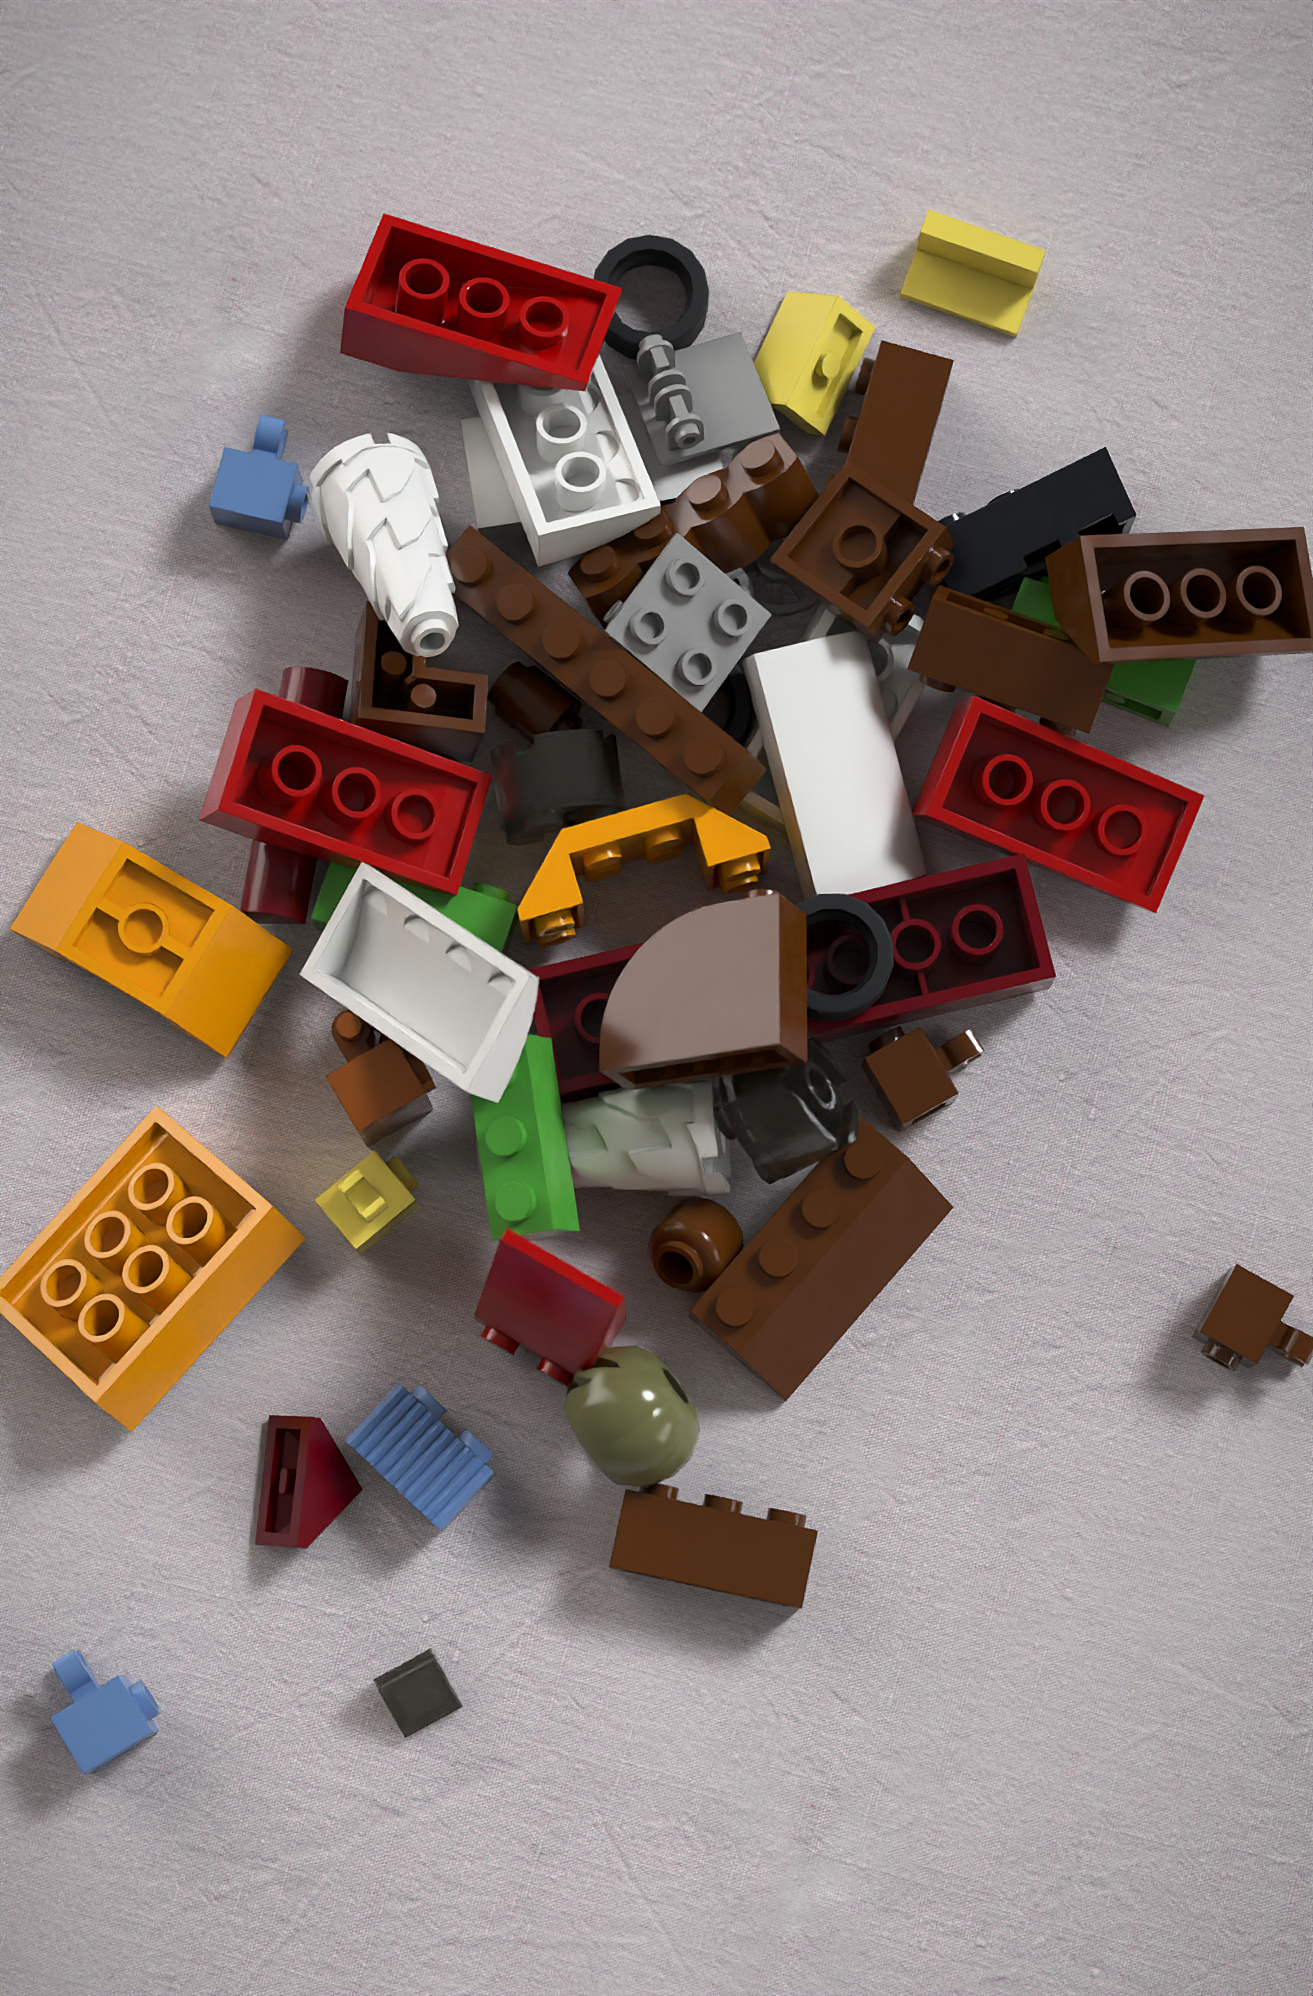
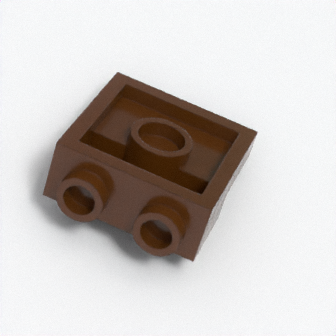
(865, 553)

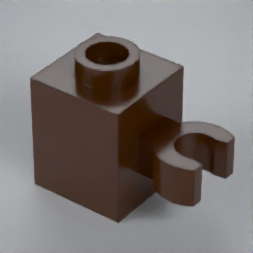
(914, 1076)
(1246, 1320)

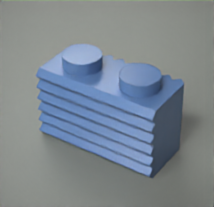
(422, 1455)

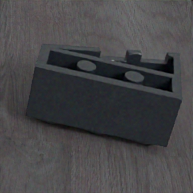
(1029, 523)

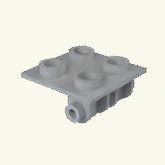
(698, 397)
(686, 622)

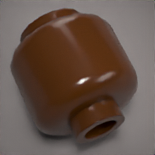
(695, 1244)

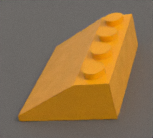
(145, 1268)

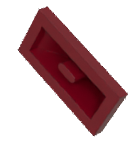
(302, 1482)

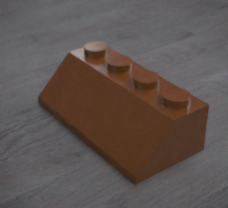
(1185, 594)
(821, 1260)

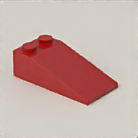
(473, 311)
(344, 794)
(1057, 802)
(547, 1309)

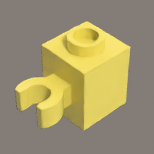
(370, 1200)

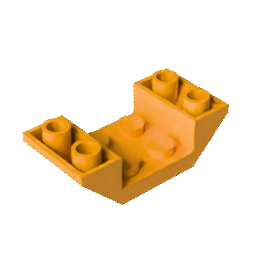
(725, 849)
(153, 937)

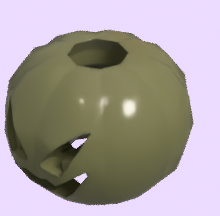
(632, 1416)

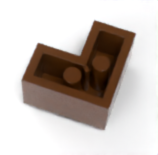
(413, 702)

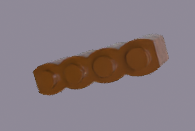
(723, 515)

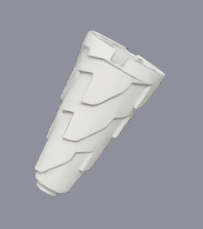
(386, 525)
(648, 1140)

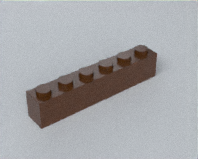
(601, 673)

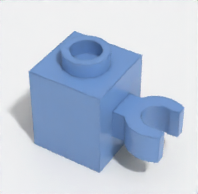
(258, 487)
(103, 1718)

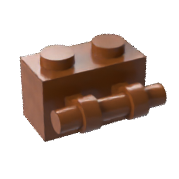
(379, 1084)

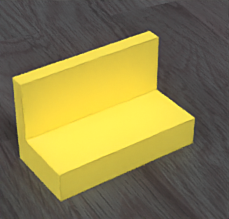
(973, 273)
(811, 357)

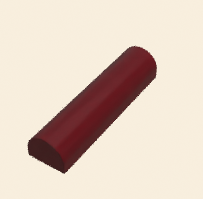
(276, 878)

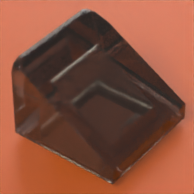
(418, 1692)

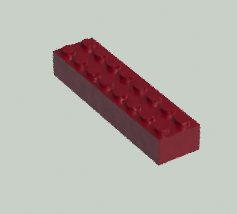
(955, 946)

